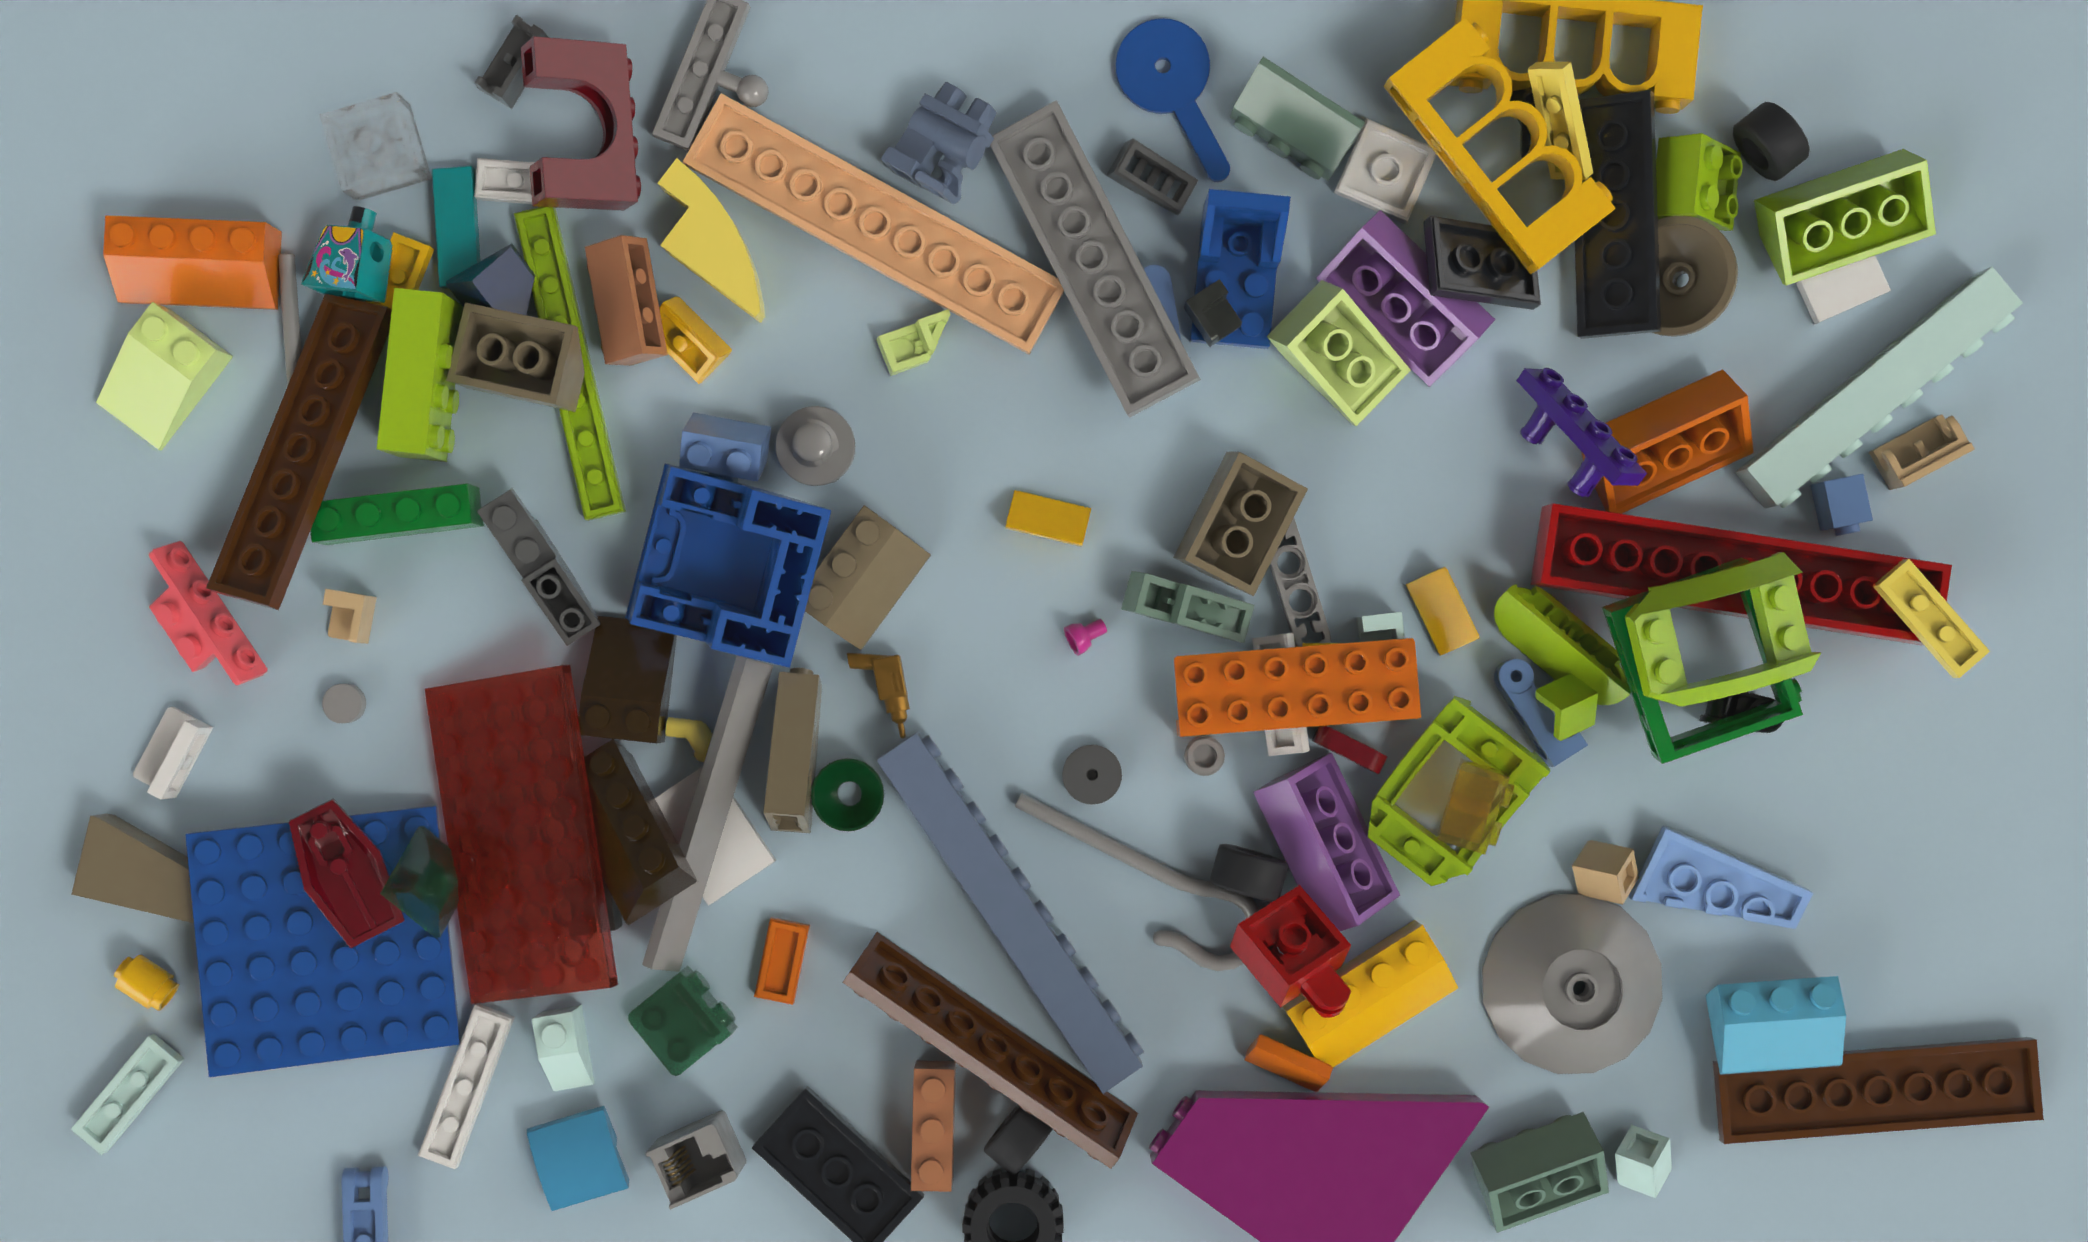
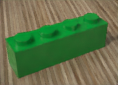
(397, 514)

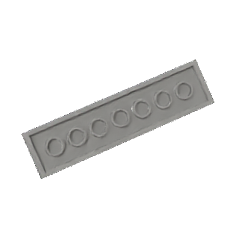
(1093, 259)

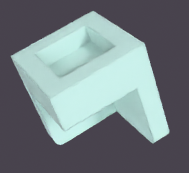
(1380, 627)
(1643, 1161)

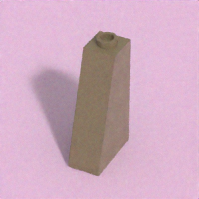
(793, 751)
(132, 870)

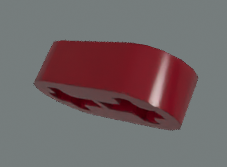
(1350, 748)

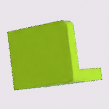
(1573, 705)

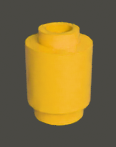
(145, 982)

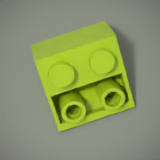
(1698, 179)

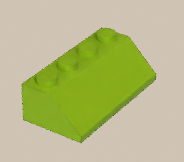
(1846, 216)

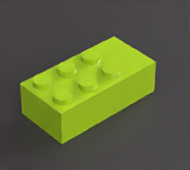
(415, 390)

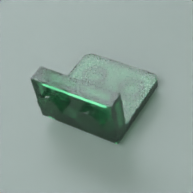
(682, 1021)

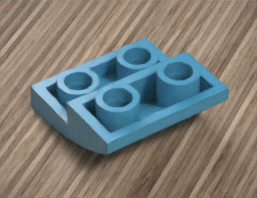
(577, 1158)

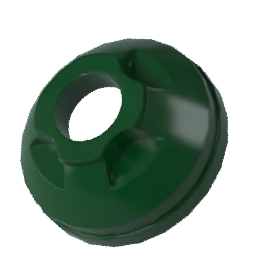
(826, 798)

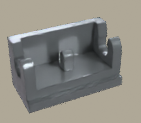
(505, 75)

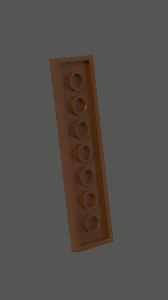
(301, 451)
(992, 1049)
(1884, 1092)

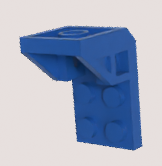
(1242, 247)

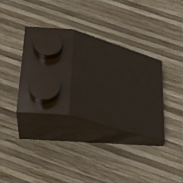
(627, 682)

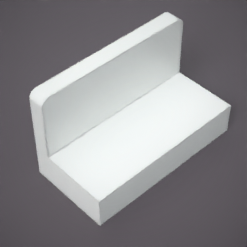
(171, 753)

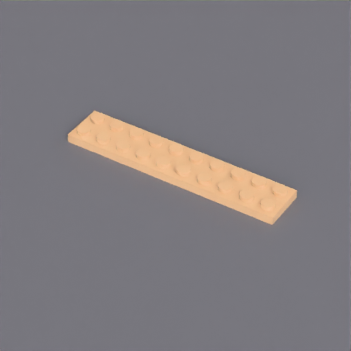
(874, 223)

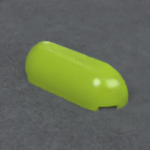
(1560, 641)

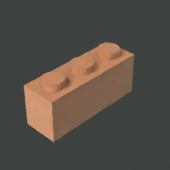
(625, 300)
(933, 1126)

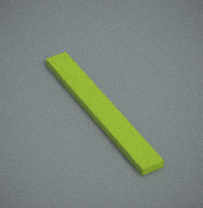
(557, 302)

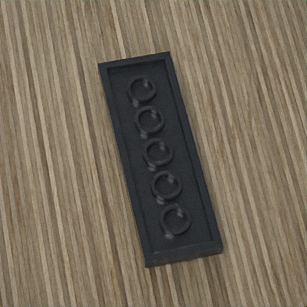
(1621, 252)

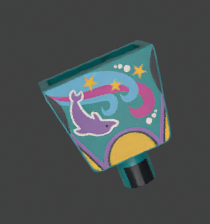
(351, 260)

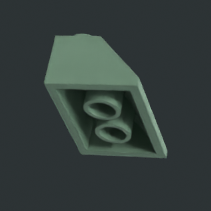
(1295, 120)
(1540, 1171)

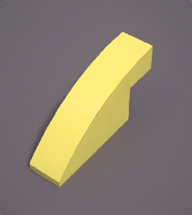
(710, 241)

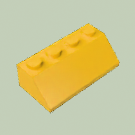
(1387, 989)

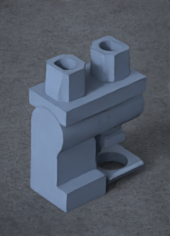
(941, 130)

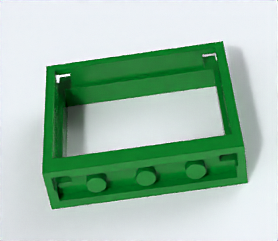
(1670, 748)

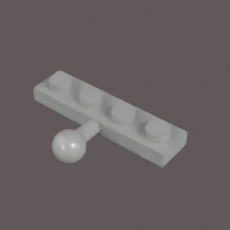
(704, 71)

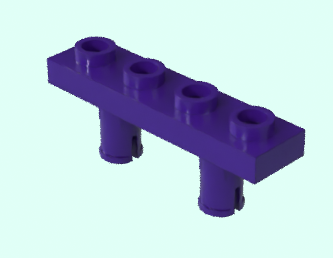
(1593, 437)

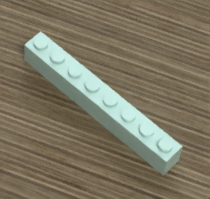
(1879, 388)

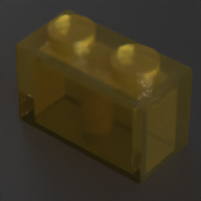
(1474, 807)

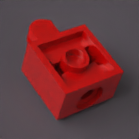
(1310, 949)

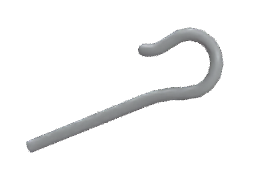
(1155, 870)

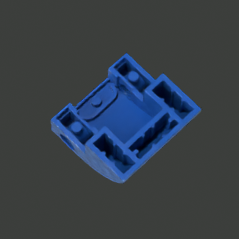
(727, 565)

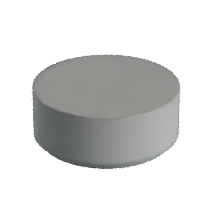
(344, 703)
(1204, 755)

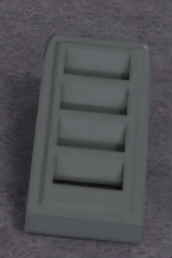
(1146, 156)

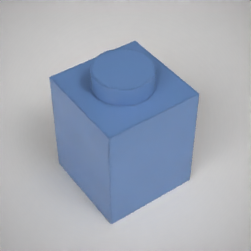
(1842, 504)

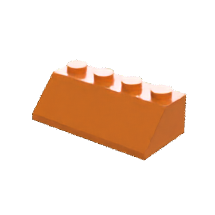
(193, 262)
(1680, 439)

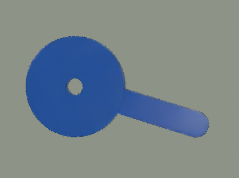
(1174, 90)

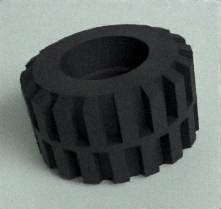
(1017, 1188)

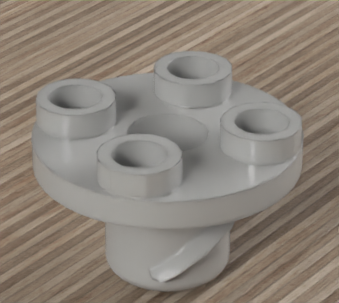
(815, 446)

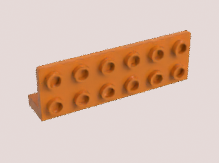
(1297, 687)

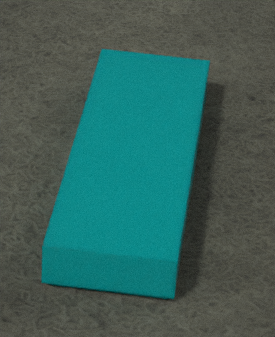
(455, 221)

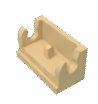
(1920, 451)

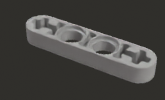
(1302, 580)

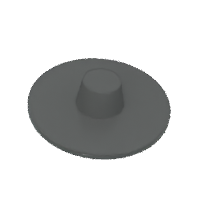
(1092, 774)

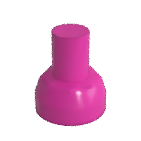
(1080, 636)

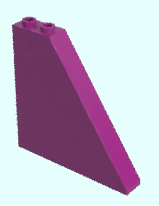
(1313, 1159)

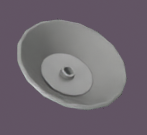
(1533, 978)

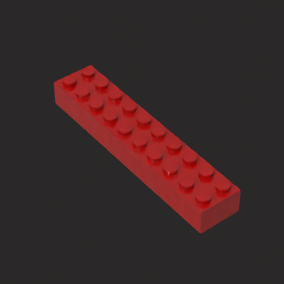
(1629, 553)

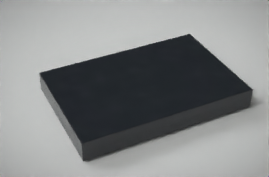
(1476, 265)

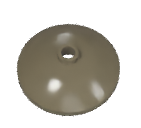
(1708, 258)

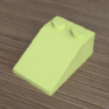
(1339, 351)
(161, 374)

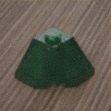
(425, 882)

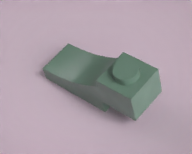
(1187, 606)

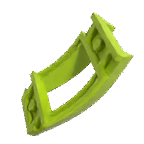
(1777, 616)
(1482, 744)

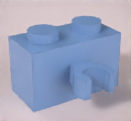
(724, 447)

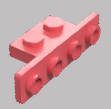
(199, 619)

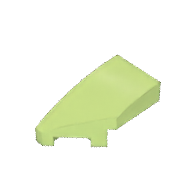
(912, 344)

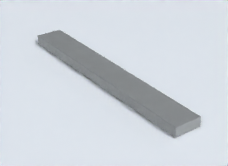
(710, 809)

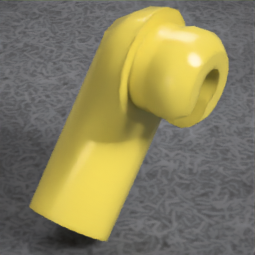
(694, 731)

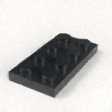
(837, 1170)

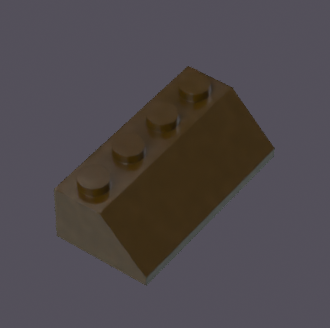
(633, 838)

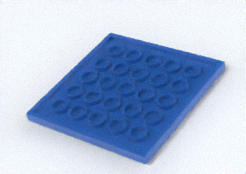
(282, 978)

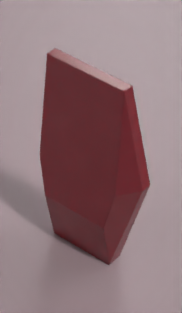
(343, 873)

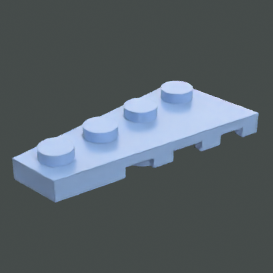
(1705, 879)

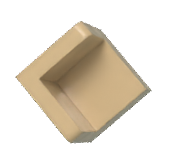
(350, 615)
(1605, 871)

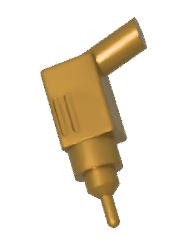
(889, 683)

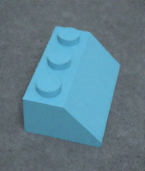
(1777, 1024)

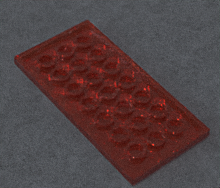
(521, 835)

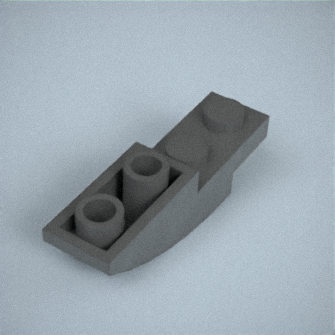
(540, 566)

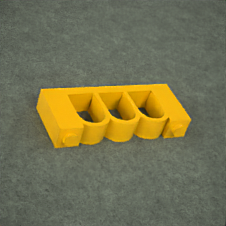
(1671, 45)
(1464, 52)

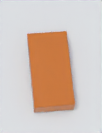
(782, 960)
(1288, 1063)

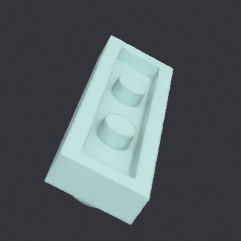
(127, 1094)

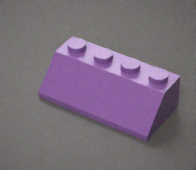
(1391, 286)
(1327, 842)

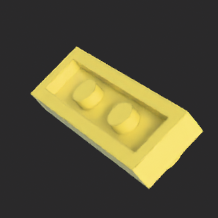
(1559, 104)
(1931, 618)

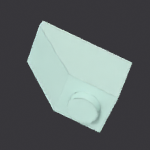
(563, 1047)

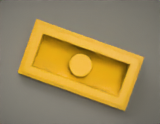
(691, 340)
(1048, 518)
(1442, 611)

